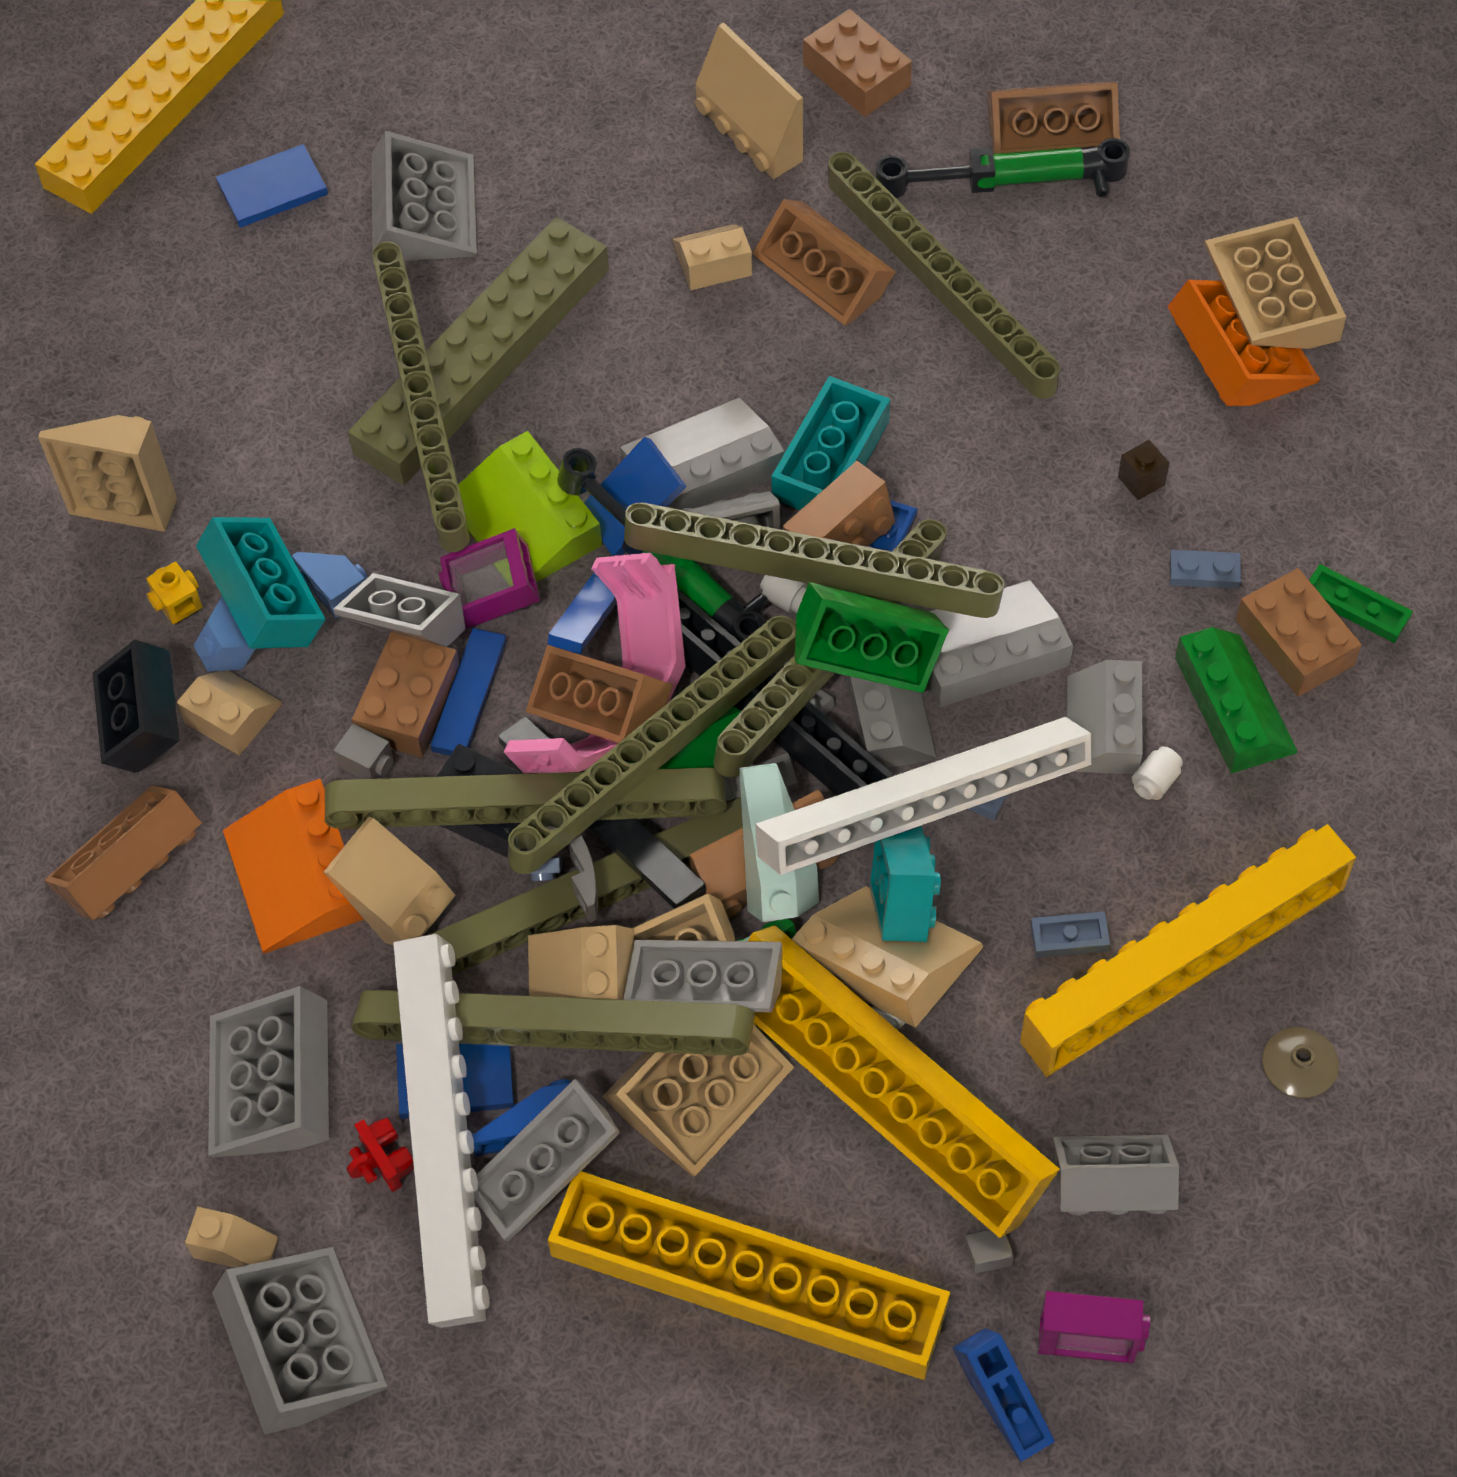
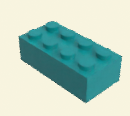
(833, 436)
(260, 582)

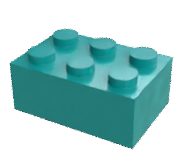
(904, 886)

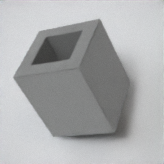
(363, 753)

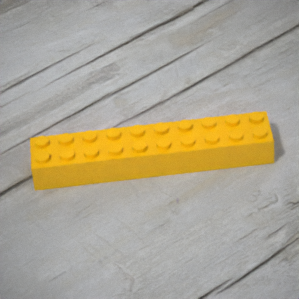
(153, 98)
(1185, 949)
(903, 1092)
(749, 1274)

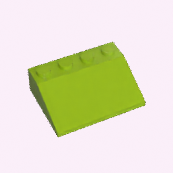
(521, 492)

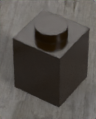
(1143, 469)

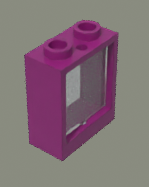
(491, 577)
(1092, 1327)

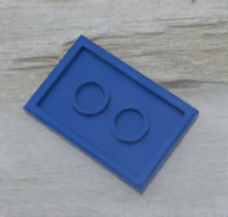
(271, 185)
(641, 478)
(486, 1080)

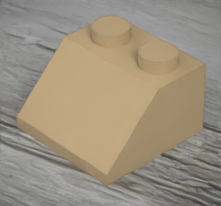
(714, 256)
(227, 709)

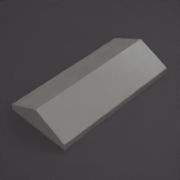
(706, 972)
(543, 1159)

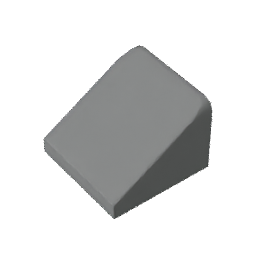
(988, 1251)

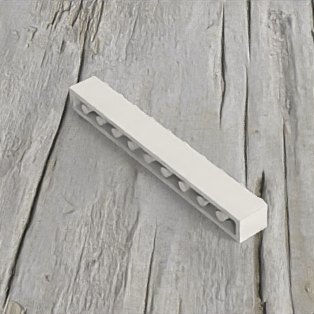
(922, 795)
(440, 1132)

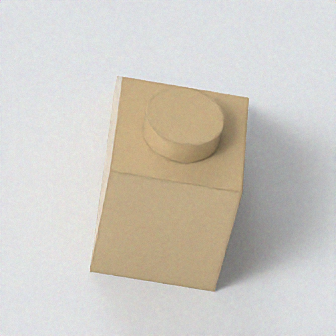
(228, 1239)

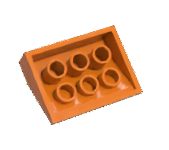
(1237, 369)
(282, 864)

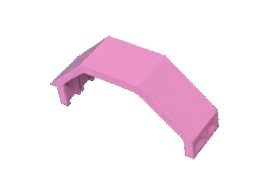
(649, 646)

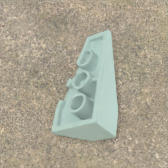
(768, 893)

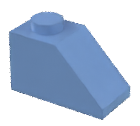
(329, 576)
(221, 642)

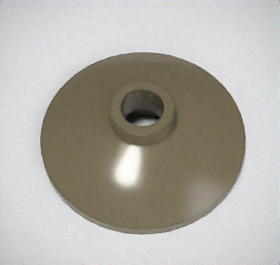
(1297, 1077)

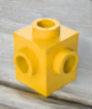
(174, 592)

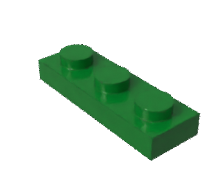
(1361, 604)

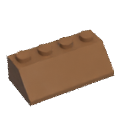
(1053, 116)
(822, 261)
(594, 695)
(124, 852)
(723, 864)

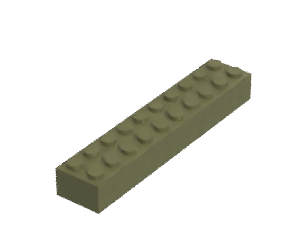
(486, 343)

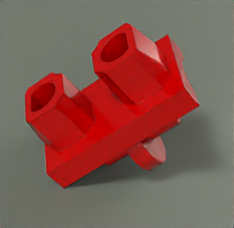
(374, 1139)

